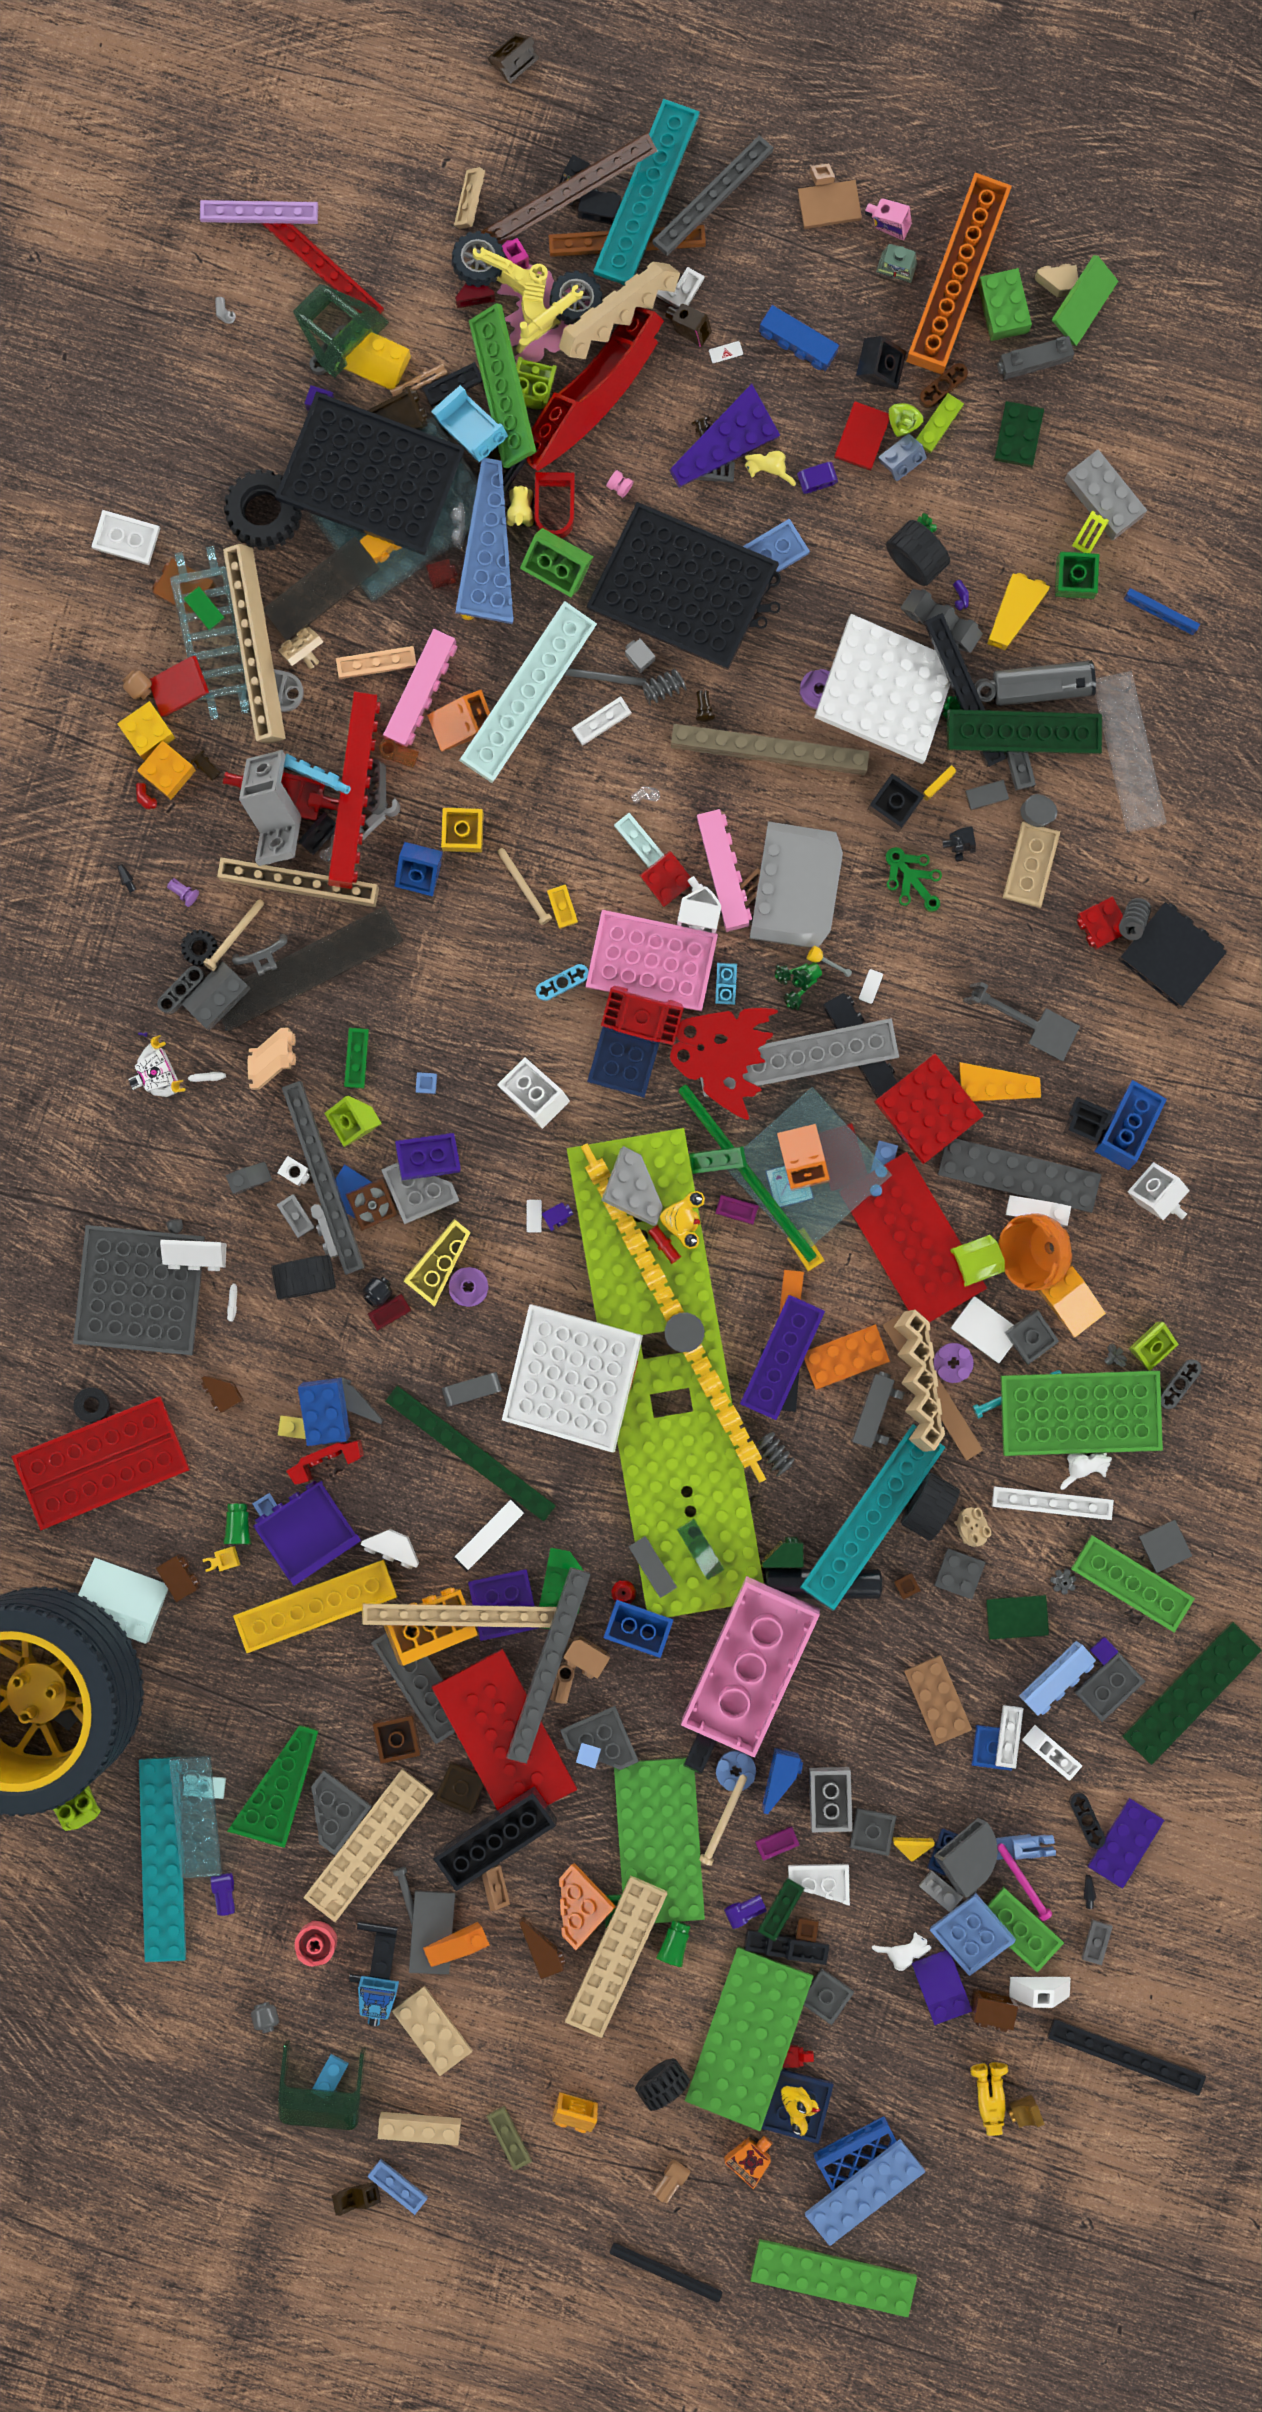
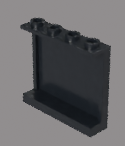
(1173, 955)

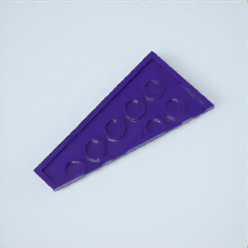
(732, 435)

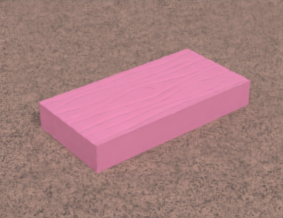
(750, 1666)

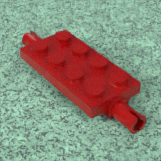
(304, 792)

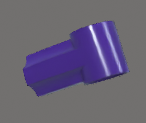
(223, 1889)
(741, 1913)

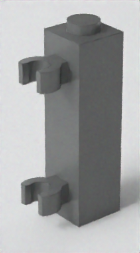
(1035, 358)
(873, 1410)

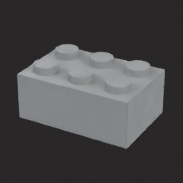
(830, 1799)

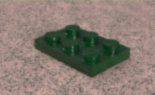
(1019, 434)

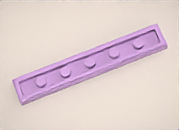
(259, 212)

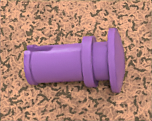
(185, 893)

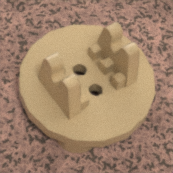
(973, 1527)

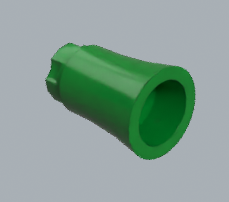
(237, 1525)
(674, 1944)

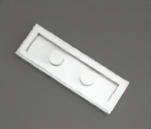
(601, 721)
(1009, 1736)

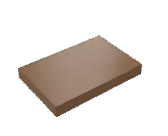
(829, 204)

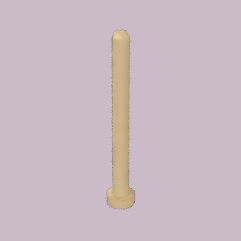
(544, 918)
(211, 963)

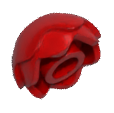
(628, 1587)

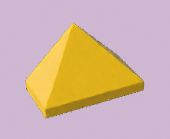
(913, 1847)

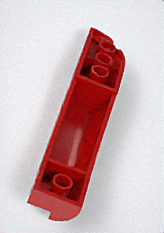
(595, 390)

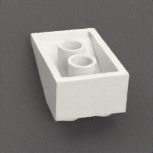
(533, 1092)

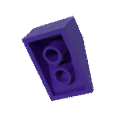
(941, 1987)

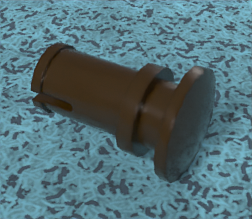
(702, 425)
(704, 709)
(205, 765)

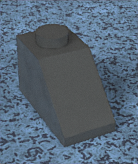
(248, 1178)

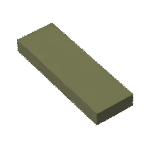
(509, 2138)

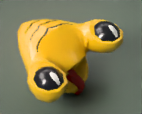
(682, 1220)
(798, 2106)

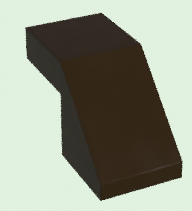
(355, 2197)

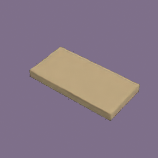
(1031, 865)

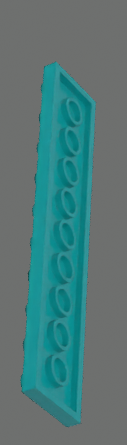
(646, 193)
(869, 1521)
(160, 1865)

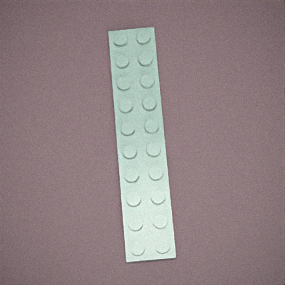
(527, 692)

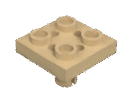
(301, 648)

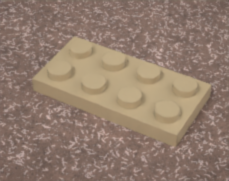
(432, 2030)

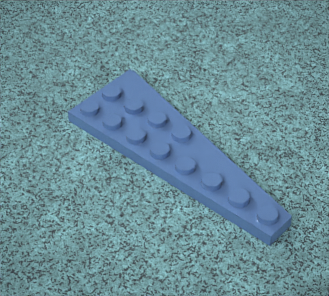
(486, 571)

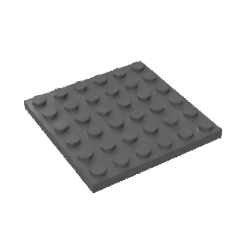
(132, 1297)

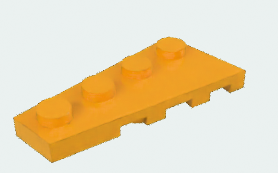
(994, 1084)

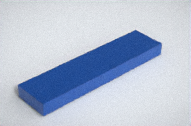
(1161, 611)

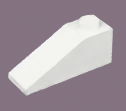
(1021, 1206)
(1052, 1752)

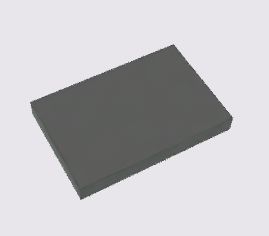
(1109, 1687)

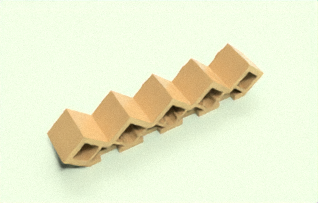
(618, 308)
(921, 1380)

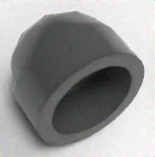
(175, 1226)

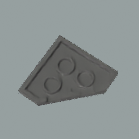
(605, 1732)
(336, 1811)

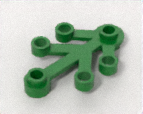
(911, 877)

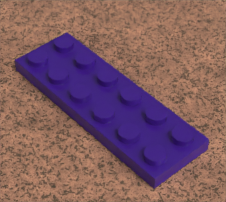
(782, 1357)

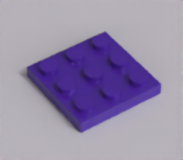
(502, 1590)

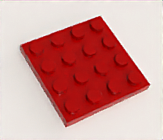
(929, 1108)

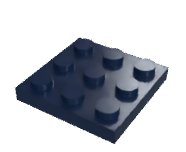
(623, 1062)
(777, 2117)

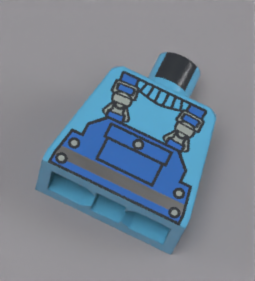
(376, 1998)

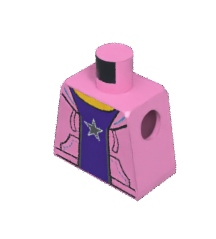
(890, 217)

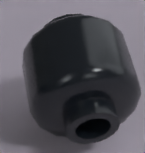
(377, 1291)

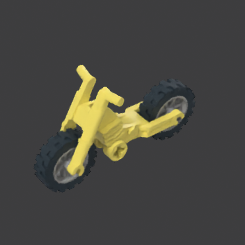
(491, 266)

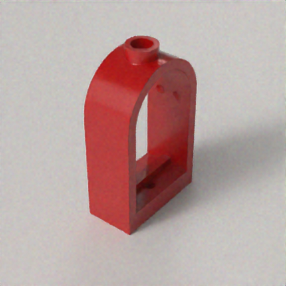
(555, 479)

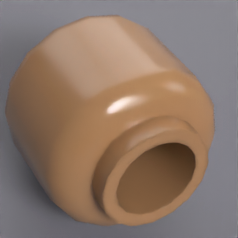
(137, 685)

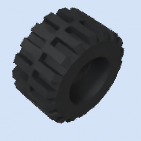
(662, 2084)

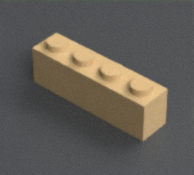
(419, 2128)

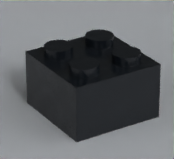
(895, 802)

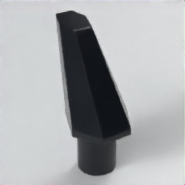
(126, 878)
(1089, 1892)

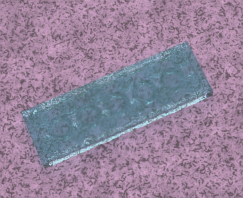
(195, 1817)

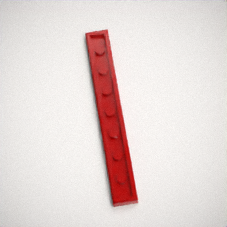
(320, 263)

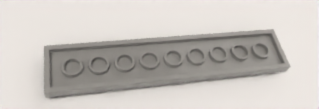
(822, 1053)

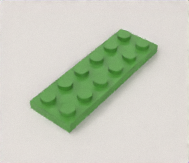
(1132, 1583)

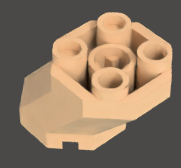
(271, 1058)

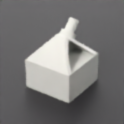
(699, 909)
(1159, 1192)

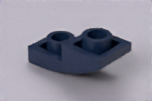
(943, 1839)

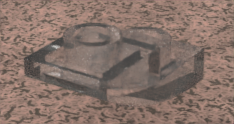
(459, 521)

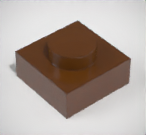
(907, 1586)
(807, 1929)

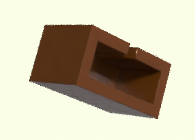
(178, 1578)

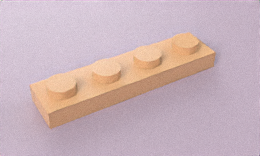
(376, 662)

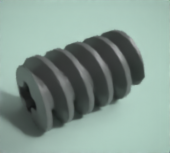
(663, 686)
(1135, 918)
(774, 1453)

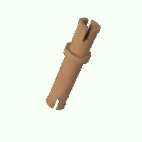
(439, 371)

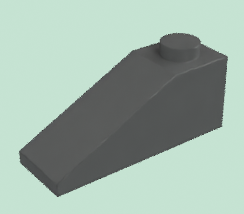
(357, 1403)

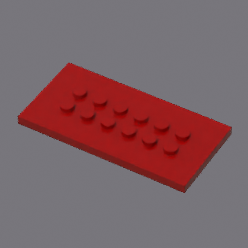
(914, 1242)
(100, 1463)
(484, 1712)

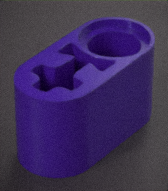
(817, 477)

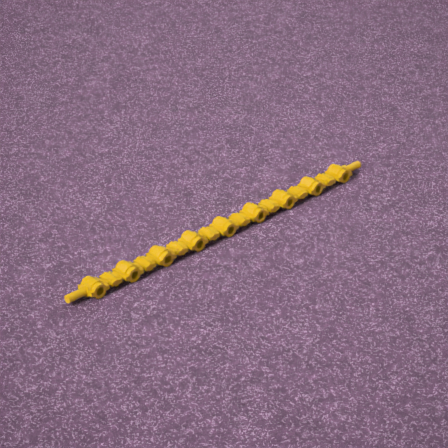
(655, 1280)

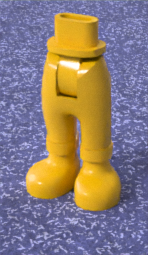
(991, 2108)

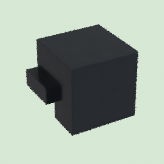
(1087, 1121)

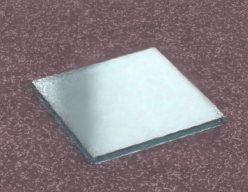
(850, 1166)

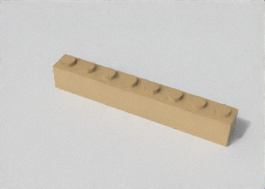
(295, 882)

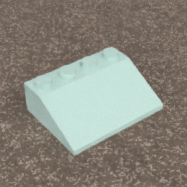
(127, 1596)

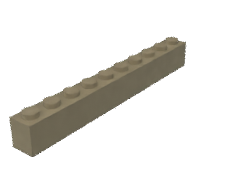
(769, 749)

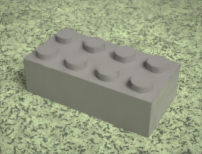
(1105, 493)

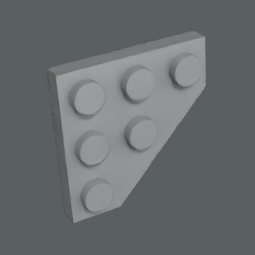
(632, 1188)
(418, 1196)

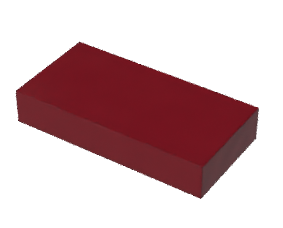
(389, 1312)

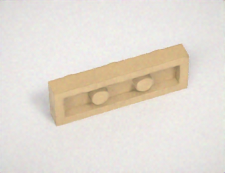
(469, 198)

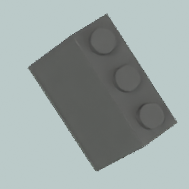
(215, 996)

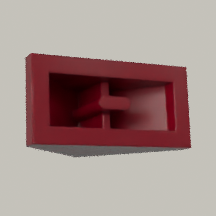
(474, 296)

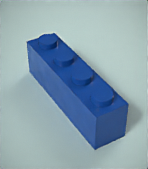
(798, 338)

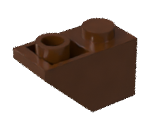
(224, 1393)

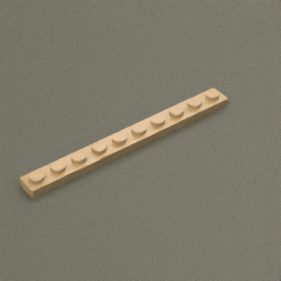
(457, 1615)

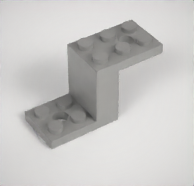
(270, 808)

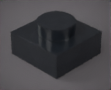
(66, 1718)

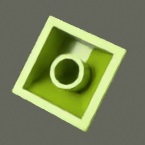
(352, 1119)

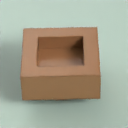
(822, 174)

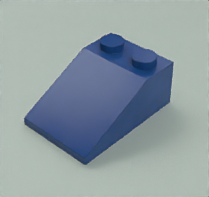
(781, 1776)

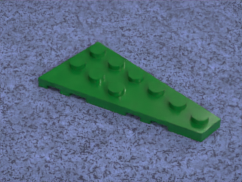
(275, 1800)

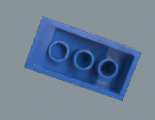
(1130, 1125)

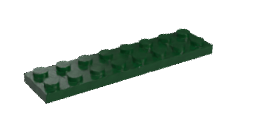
(1024, 732)
(1191, 1693)

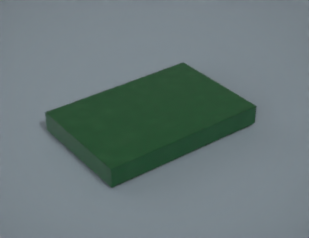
(1017, 1617)

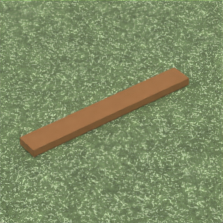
(950, 1415)

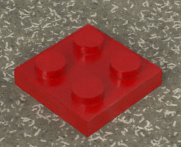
(666, 878)

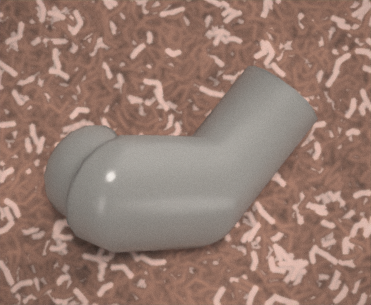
(222, 313)

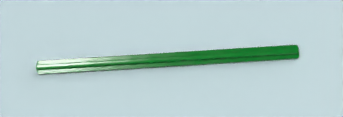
(748, 1175)

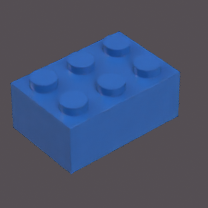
(324, 1411)

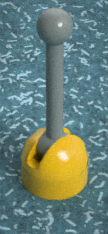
(816, 955)

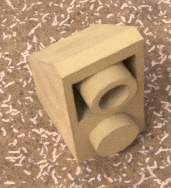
(1057, 279)

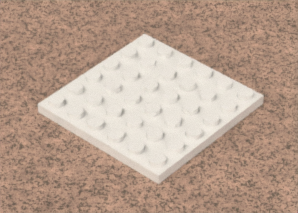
(885, 689)
(572, 1378)

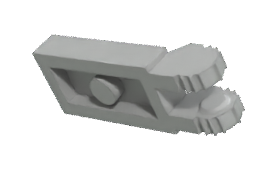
(323, 1230)

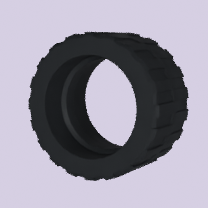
(918, 552)
(303, 1277)
(930, 1506)

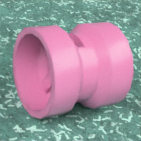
(619, 483)

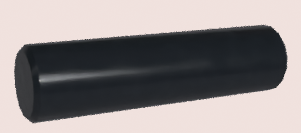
(788, 1580)

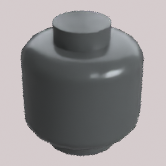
(265, 2017)

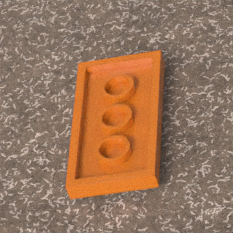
(845, 1357)

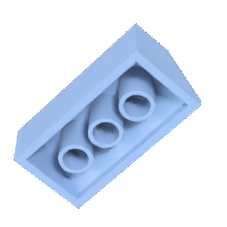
(1058, 1678)

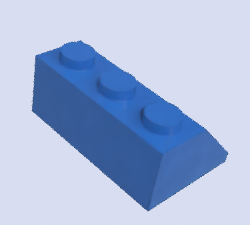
(638, 1628)

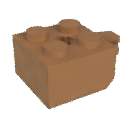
(586, 1656)

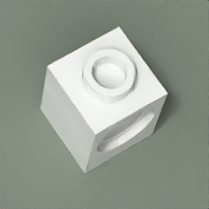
(286, 1168)

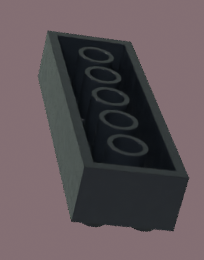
(495, 1838)

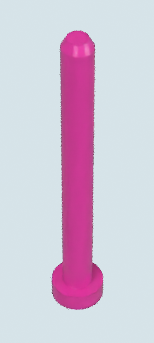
(1044, 1913)

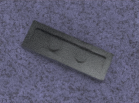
(466, 377)

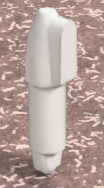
(212, 1076)
(232, 1308)

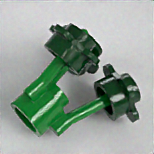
(803, 978)

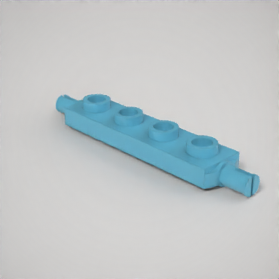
(315, 773)

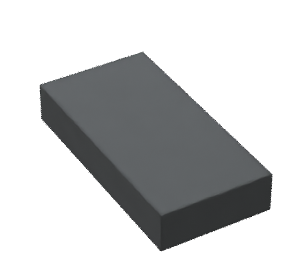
(987, 795)

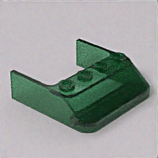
(319, 2107)

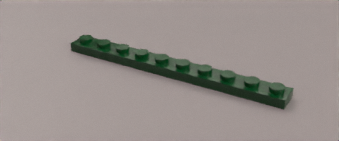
(470, 1453)

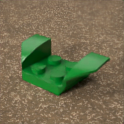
(555, 1577)

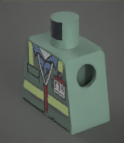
(897, 263)

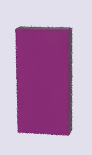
(736, 1209)
(777, 1843)

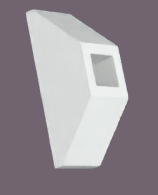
(392, 1546)
(1040, 1991)

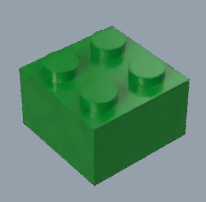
(1077, 575)

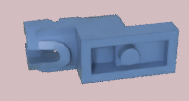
(1027, 1846)

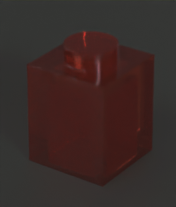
(441, 573)

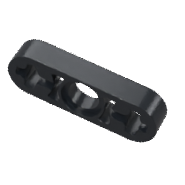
(1086, 1804)

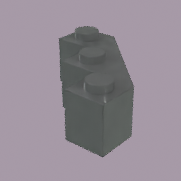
(921, 607)

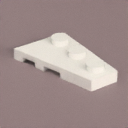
(823, 1880)

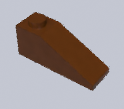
(544, 1953)

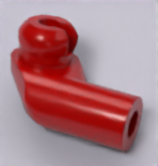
(143, 799)

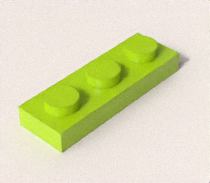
(939, 422)

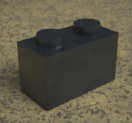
(599, 206)

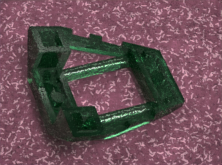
(349, 337)

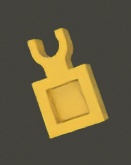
(224, 1559)

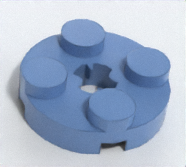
(737, 1759)

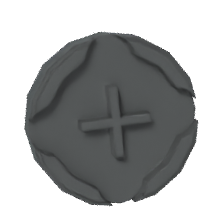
(684, 1332)

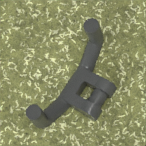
(264, 953)

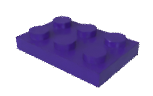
(427, 1156)

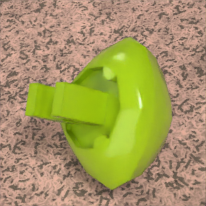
(904, 418)

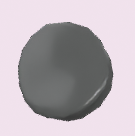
(1038, 810)

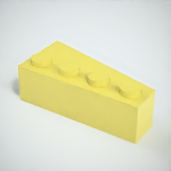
(435, 1266)

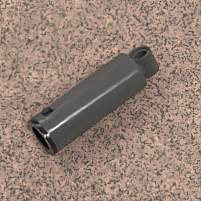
(1040, 683)

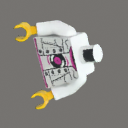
(155, 1071)

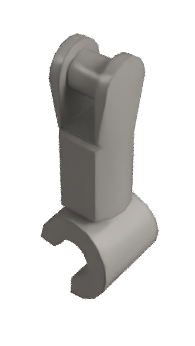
(375, 820)

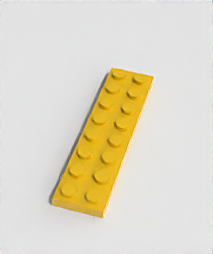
(314, 1606)

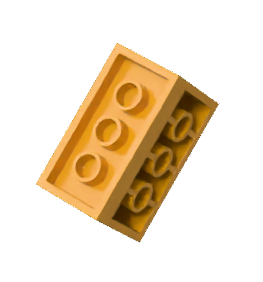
(427, 1640)

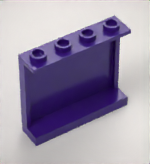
(305, 1532)

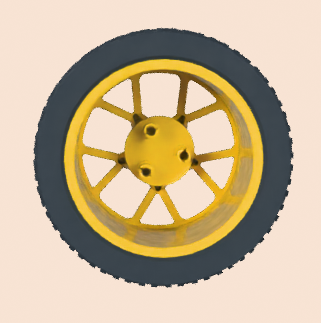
(109, 1686)

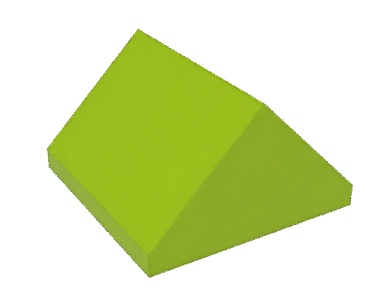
(1154, 1345)

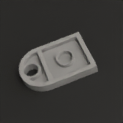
(285, 682)

